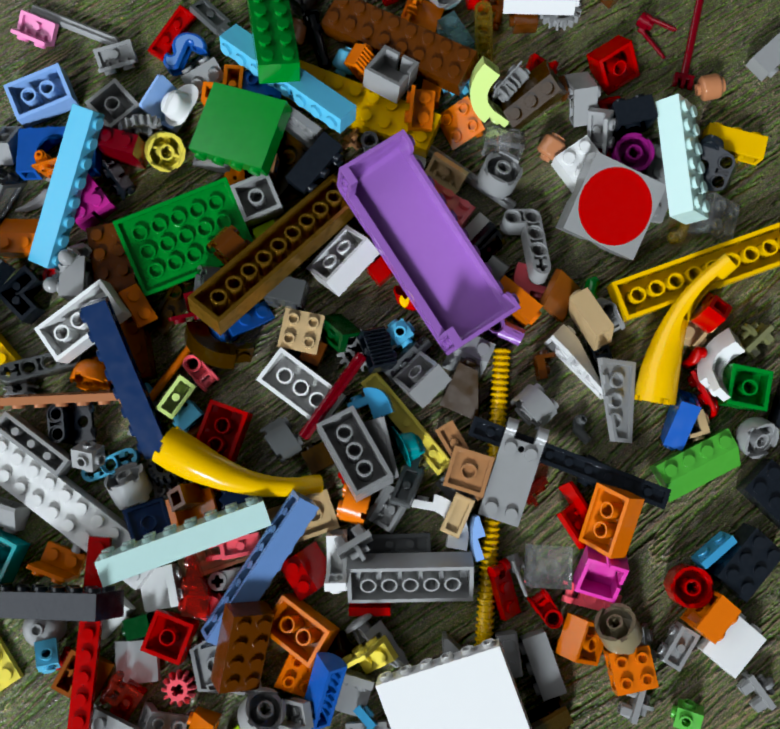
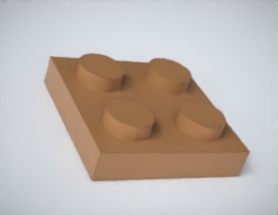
(468, 471)

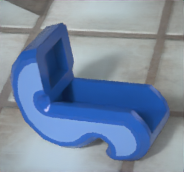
(182, 47)

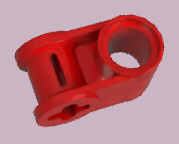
(543, 606)

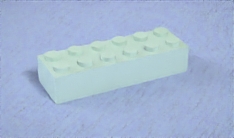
(682, 159)

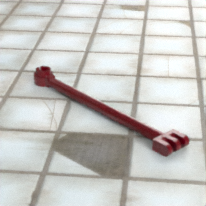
(684, 75)

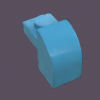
(376, 399)

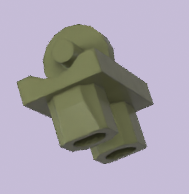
(753, 335)

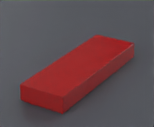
(178, 23)

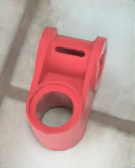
(202, 375)

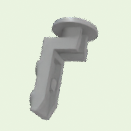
(365, 631)

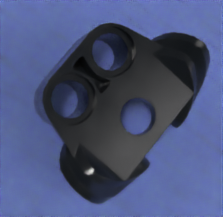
(715, 154)
(70, 424)

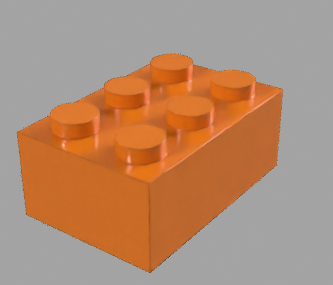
(301, 629)

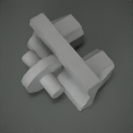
(354, 547)
(762, 699)
(637, 706)

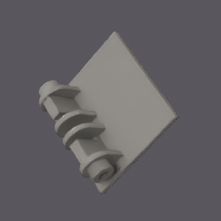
(506, 88)

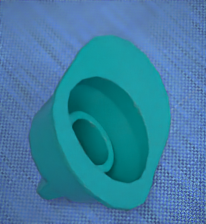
(408, 444)

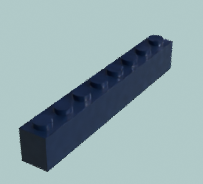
(124, 374)

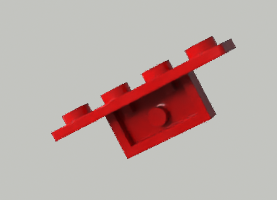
(574, 514)

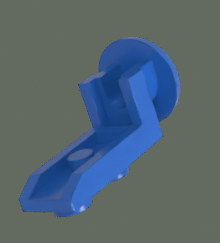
(253, 318)

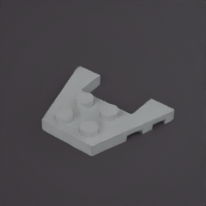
(202, 661)

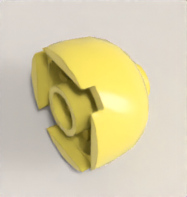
(164, 151)

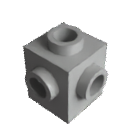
(88, 456)

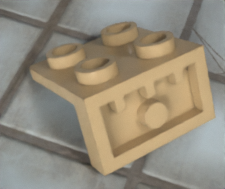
(301, 331)

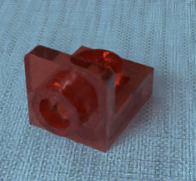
(537, 487)

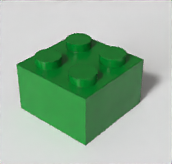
(747, 387)

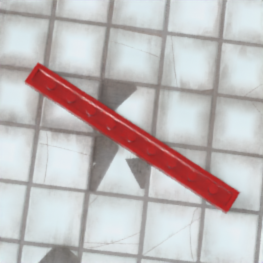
(87, 648)

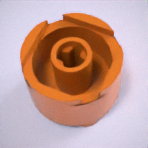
(351, 511)

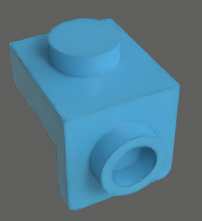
(366, 715)

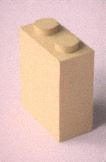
(590, 318)

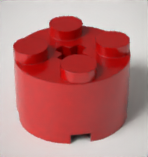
(699, 582)

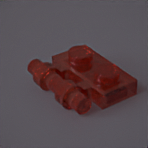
(129, 696)

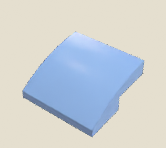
(475, 532)

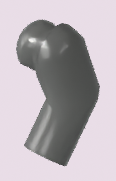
(579, 428)

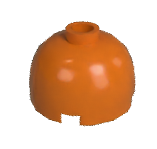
(90, 375)

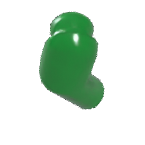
(592, 284)

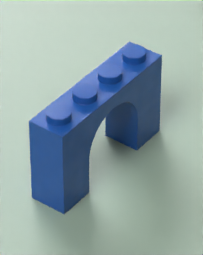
(45, 138)

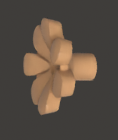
(351, 140)

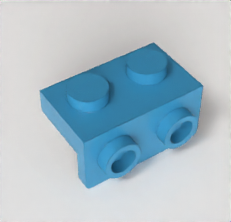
(713, 550)

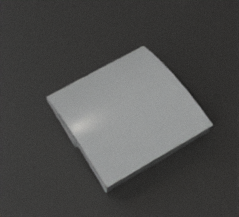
(136, 663)

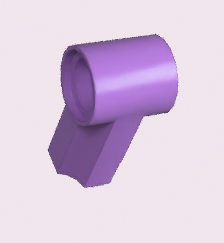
(508, 332)

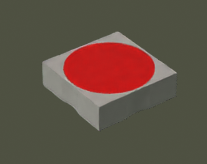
(611, 205)

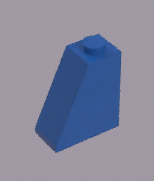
(680, 420)

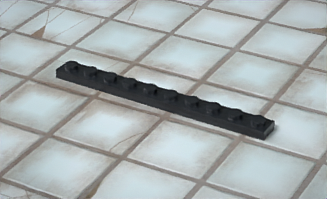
(576, 464)

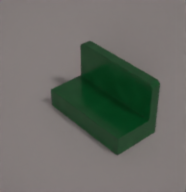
(338, 330)

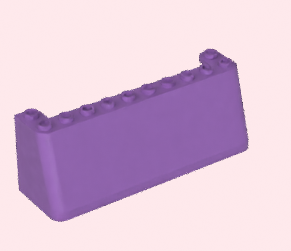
(423, 243)

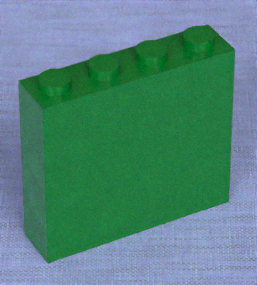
(240, 129)

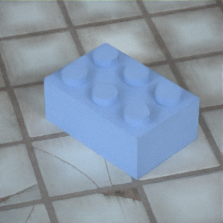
(41, 95)

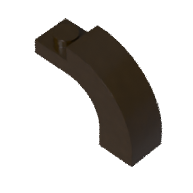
(214, 351)

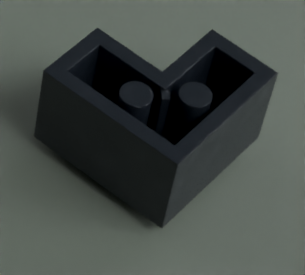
(19, 294)

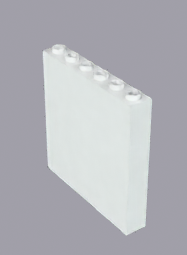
(455, 692)

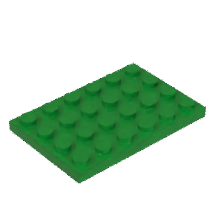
(172, 236)

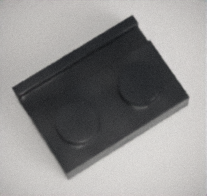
(488, 241)

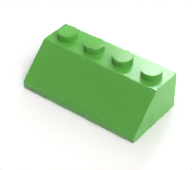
(697, 463)

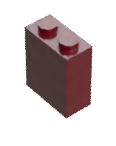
(122, 147)

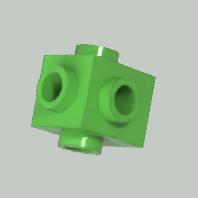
(687, 714)

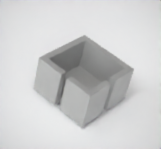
(384, 79)

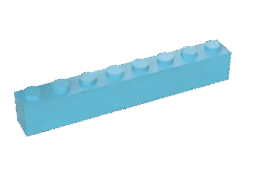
(307, 93)
(66, 185)

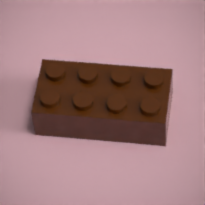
(241, 646)

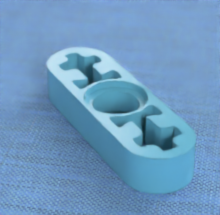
(122, 454)

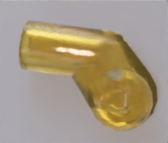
(678, 235)

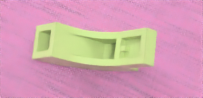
(481, 80)

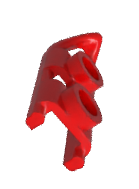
(705, 396)

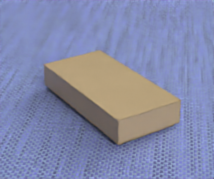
(457, 515)

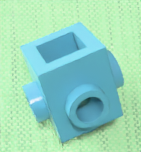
(400, 340)

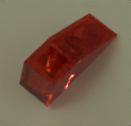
(197, 595)

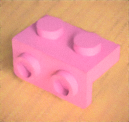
(36, 29)

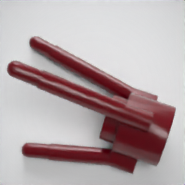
(647, 22)

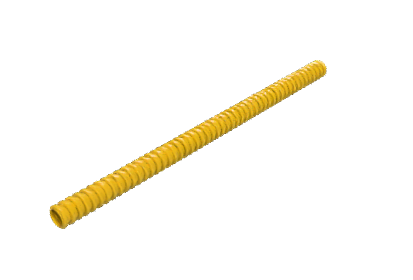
(490, 527)

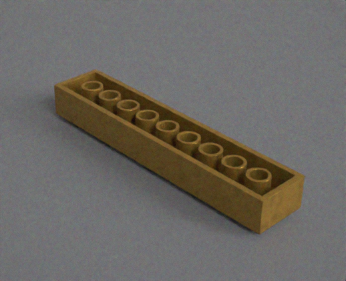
(270, 257)

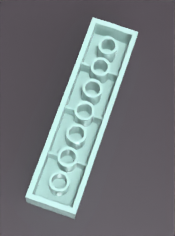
(182, 540)

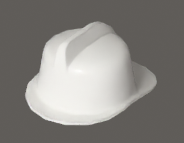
(179, 103)

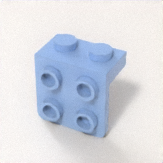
(152, 100)

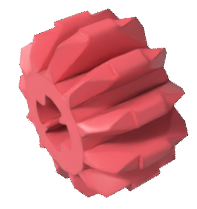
(171, 687)

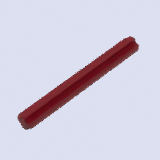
(332, 395)

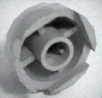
(756, 437)
(41, 630)

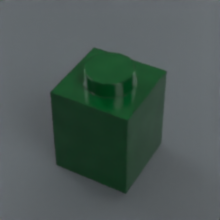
(136, 625)

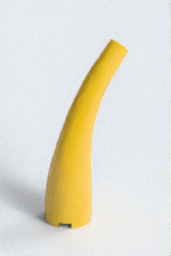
(662, 361)
(199, 463)

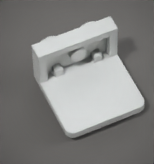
(162, 588)

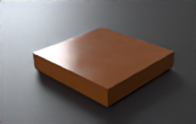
(557, 294)

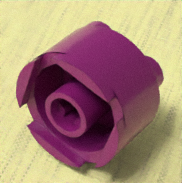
(638, 147)

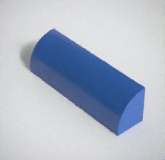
(325, 687)

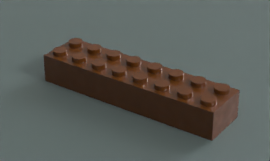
(439, 58)
(113, 266)

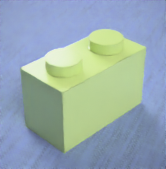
(175, 396)

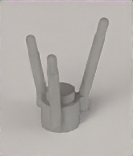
(516, 564)

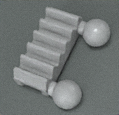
(66, 258)

